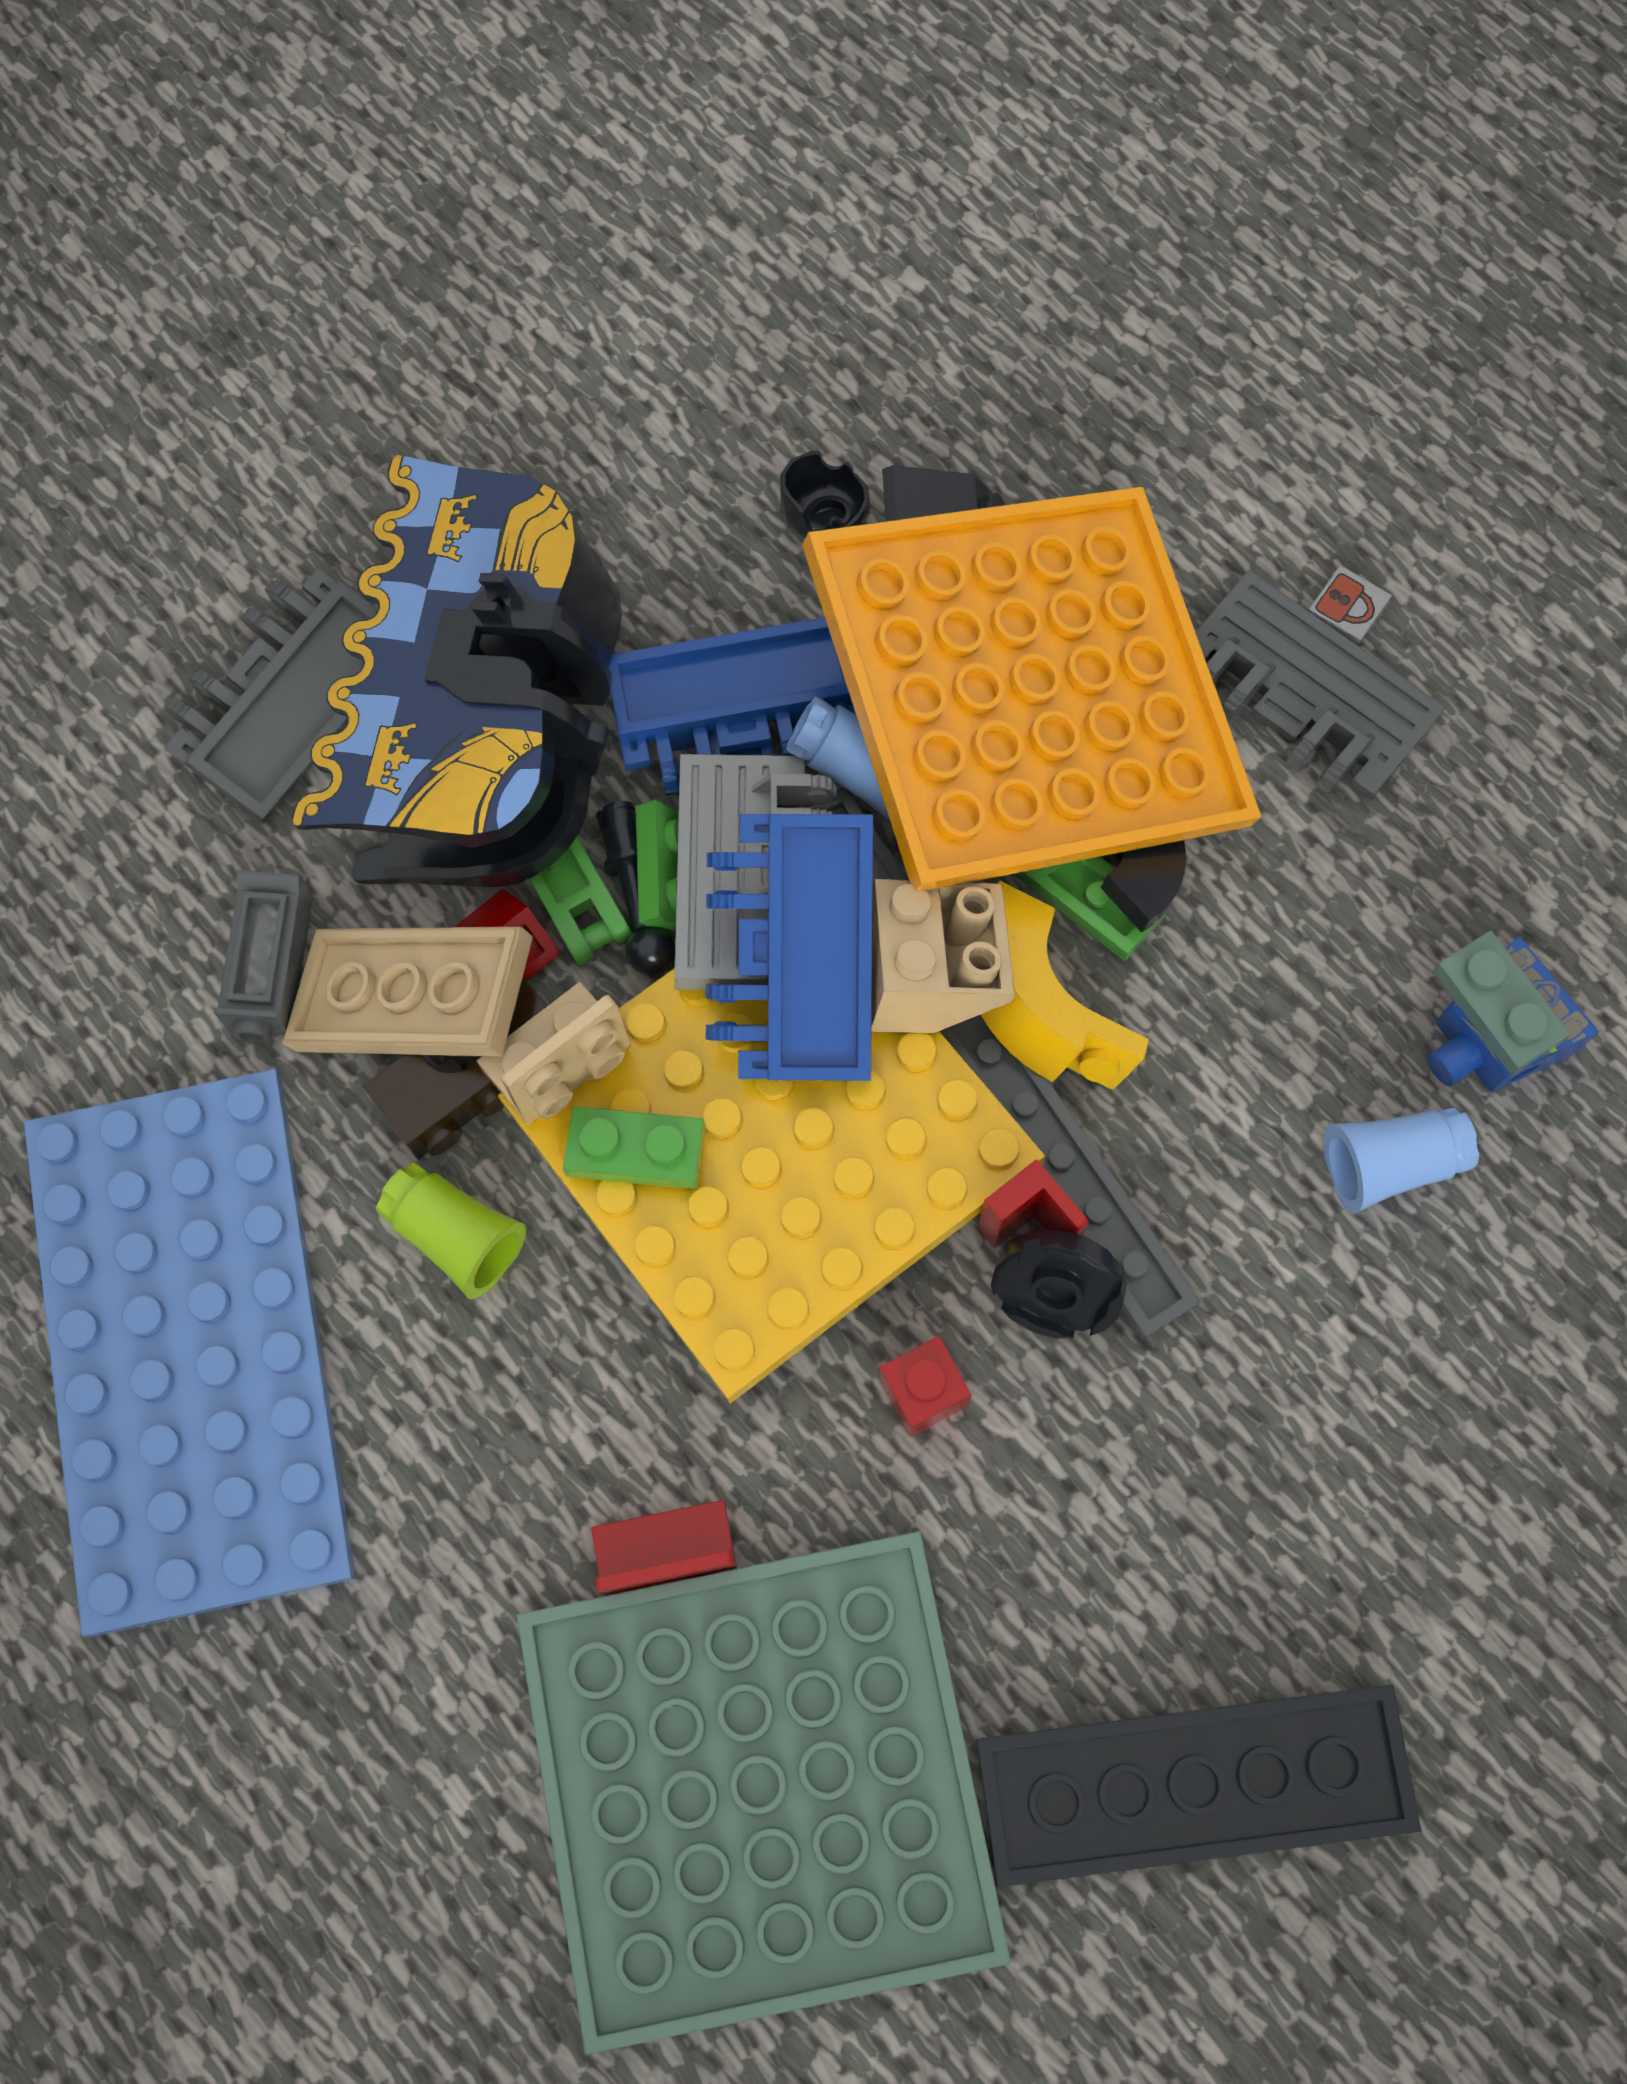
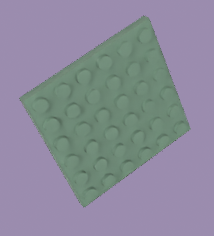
(758, 1793)

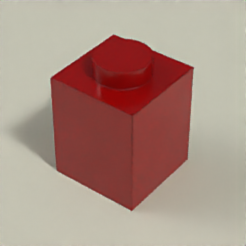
(924, 1386)

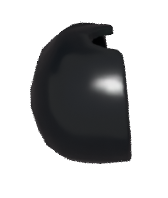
(813, 485)

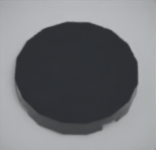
(1059, 1283)

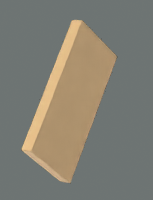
(409, 991)

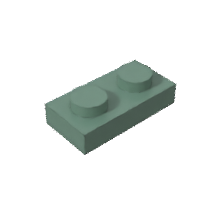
(1501, 1002)

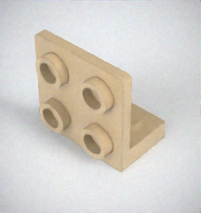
(558, 1053)

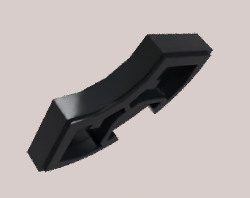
(1146, 881)

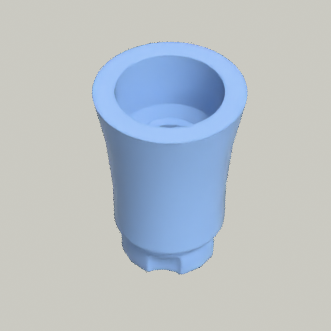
(836, 748)
(1397, 1154)

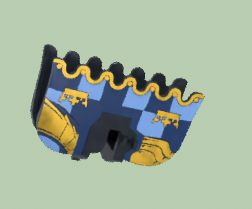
(469, 684)

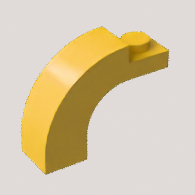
(1043, 1021)

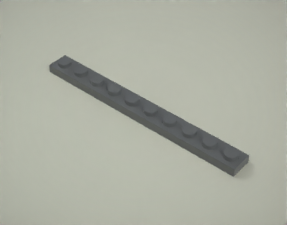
(1155, 1286)

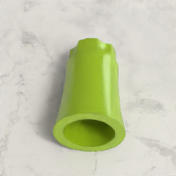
(451, 1228)

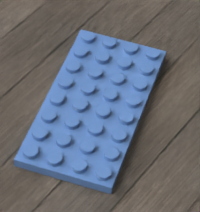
(185, 1354)

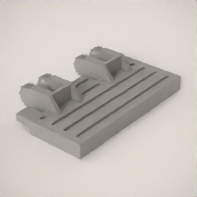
(710, 805)

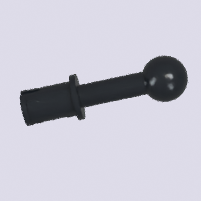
(647, 948)

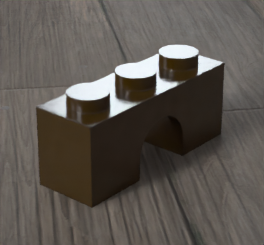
(433, 1105)

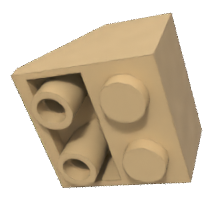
(937, 955)

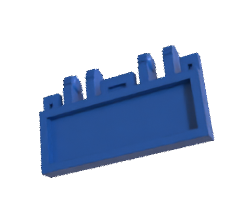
(724, 687)
(810, 947)

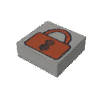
(1350, 604)

